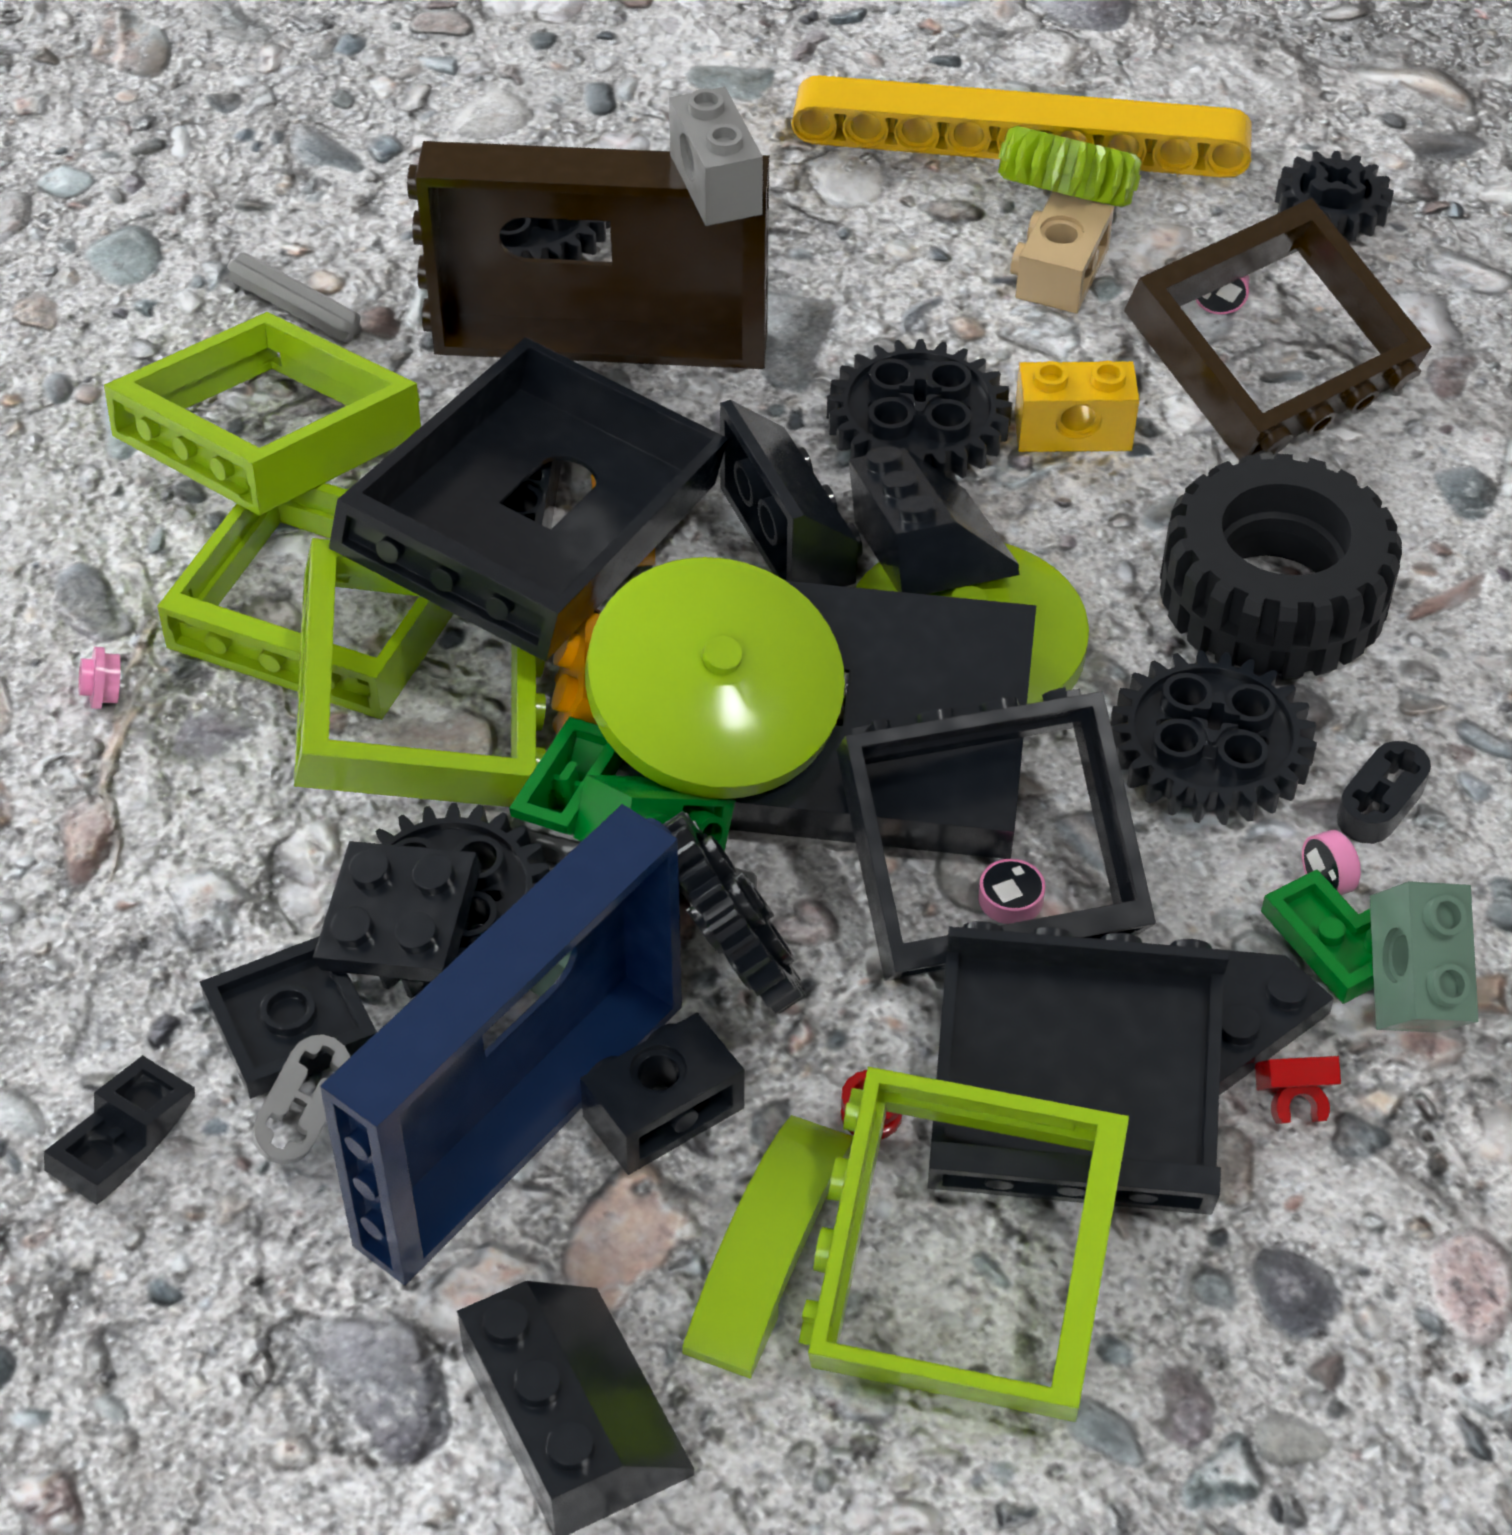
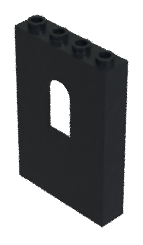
(438, 516)
(902, 661)

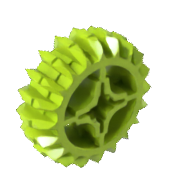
(1069, 166)

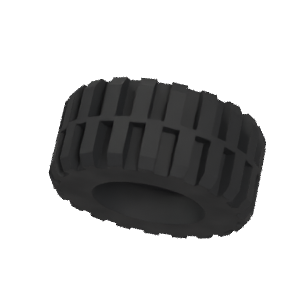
(1291, 514)

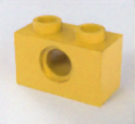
(1076, 406)

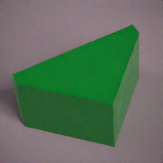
(556, 784)

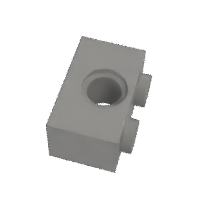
(716, 155)

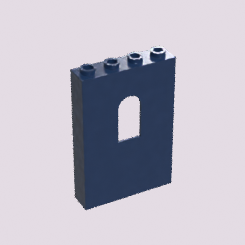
(436, 1123)

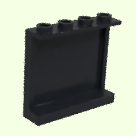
(1090, 1029)

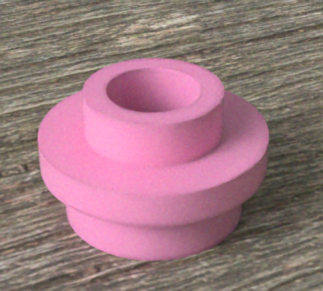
(100, 678)

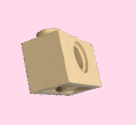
(1062, 251)

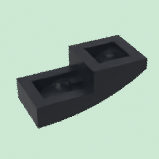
(127, 1125)

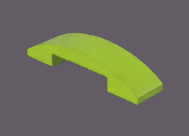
(763, 1246)

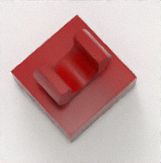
(1301, 1078)

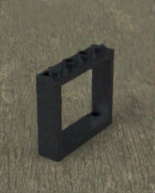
(999, 721)

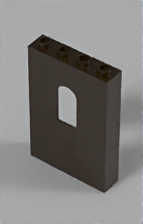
(665, 299)

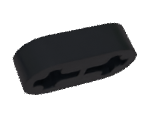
(1372, 785)

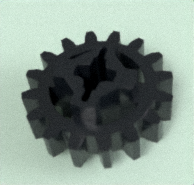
(1342, 189)

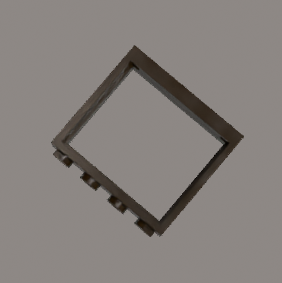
(1207, 380)

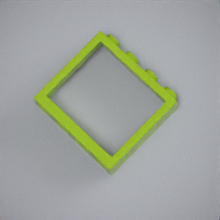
(152, 416)
(269, 652)
(388, 768)
(851, 1186)

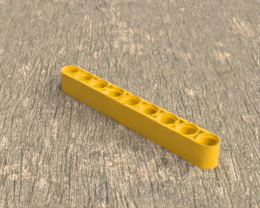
(977, 120)

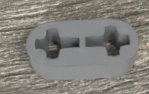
(286, 1091)

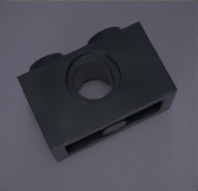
(646, 1123)

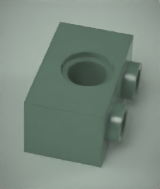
(1423, 957)

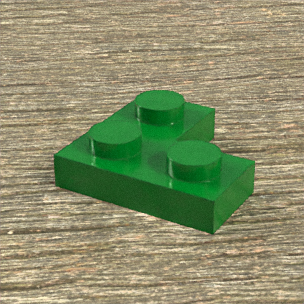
(1324, 933)

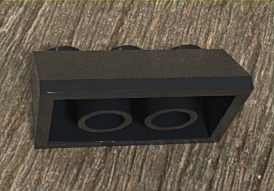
(784, 503)
(924, 525)
(570, 1402)

